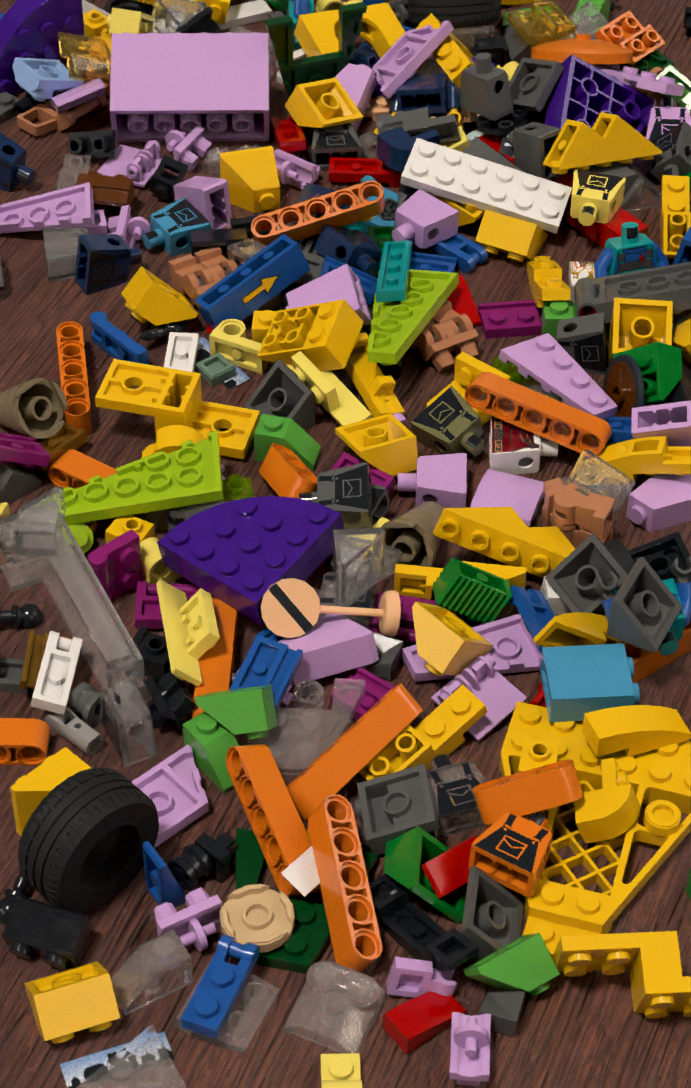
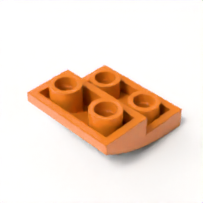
(630, 34)

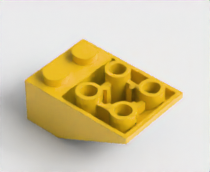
(320, 331)

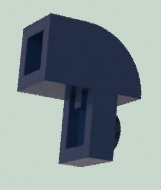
(396, 145)

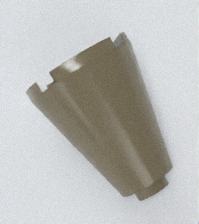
(33, 408)
(413, 534)

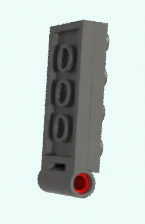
(658, 283)

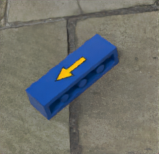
(253, 282)

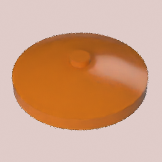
(583, 47)

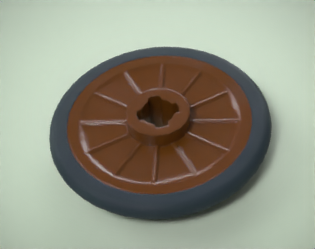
(624, 384)

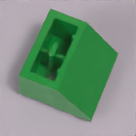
(659, 367)

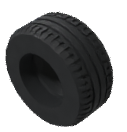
(458, 12)
(87, 839)

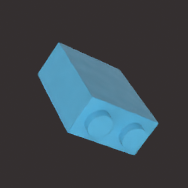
(586, 680)

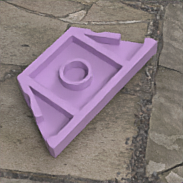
(407, 55)
(175, 791)

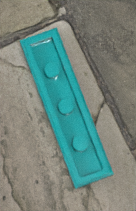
(394, 271)

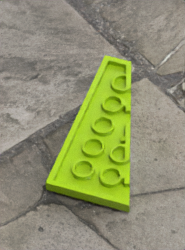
(400, 322)
(151, 484)

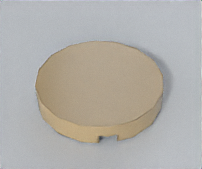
(258, 916)

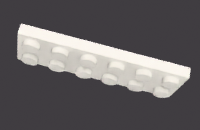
(485, 184)

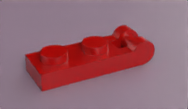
(288, 135)
(354, 169)

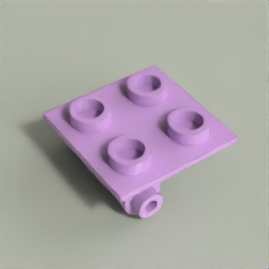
(134, 163)
(489, 688)

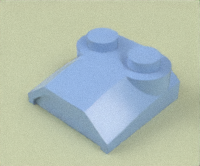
(43, 77)

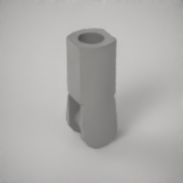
(75, 731)

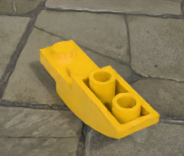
(674, 213)
(546, 281)
(648, 457)
(419, 580)
(435, 735)

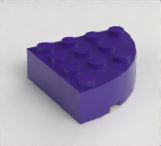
(32, 32)
(587, 91)
(249, 546)

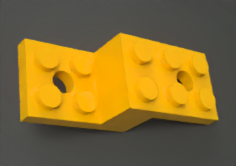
(176, 399)
(651, 962)

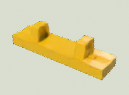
(370, 381)

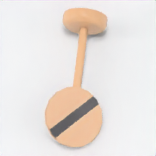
(294, 607)

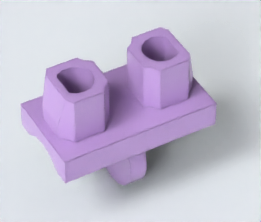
(184, 146)
(295, 170)
(127, 227)
(191, 923)
(470, 1048)

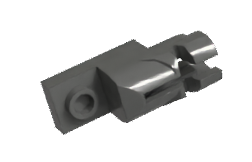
(419, 122)

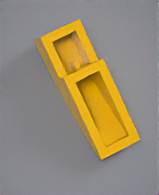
(575, 630)
(633, 729)

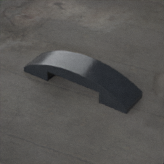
(415, 929)

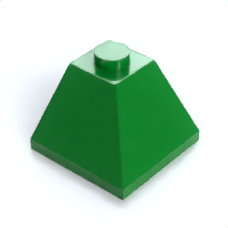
(404, 861)

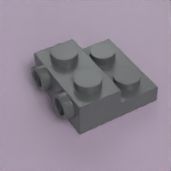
(533, 83)
(394, 806)

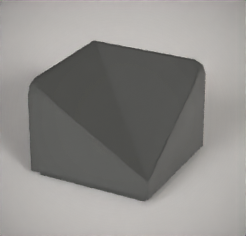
(389, 655)
(504, 1010)

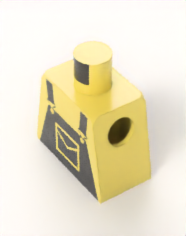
(595, 196)

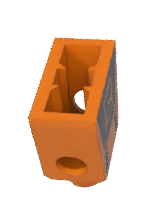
(514, 851)

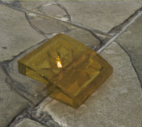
(542, 23)
(86, 57)

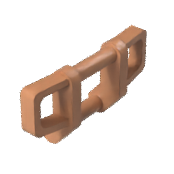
(54, 121)

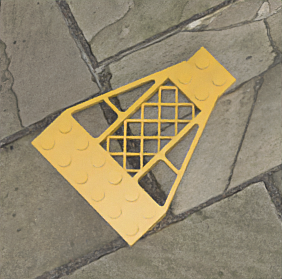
(654, 775)

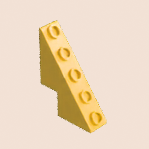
(606, 142)
(504, 537)

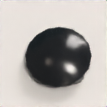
(503, 125)

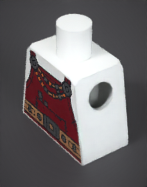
(515, 449)

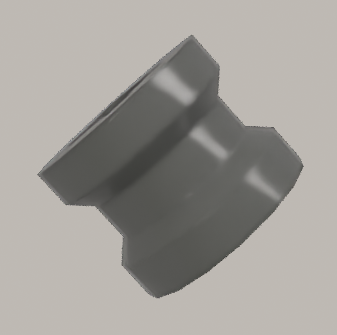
(85, 702)

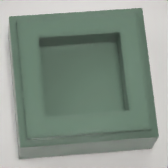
(215, 369)

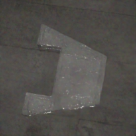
(308, 732)

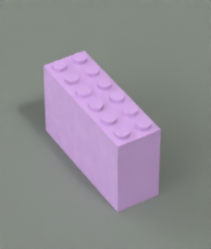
(190, 81)

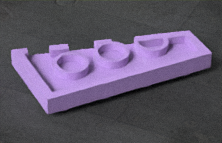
(646, 80)
(55, 209)
(559, 374)
(511, 650)

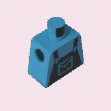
(172, 227)

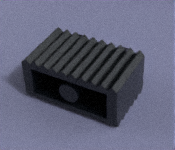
(46, 932)

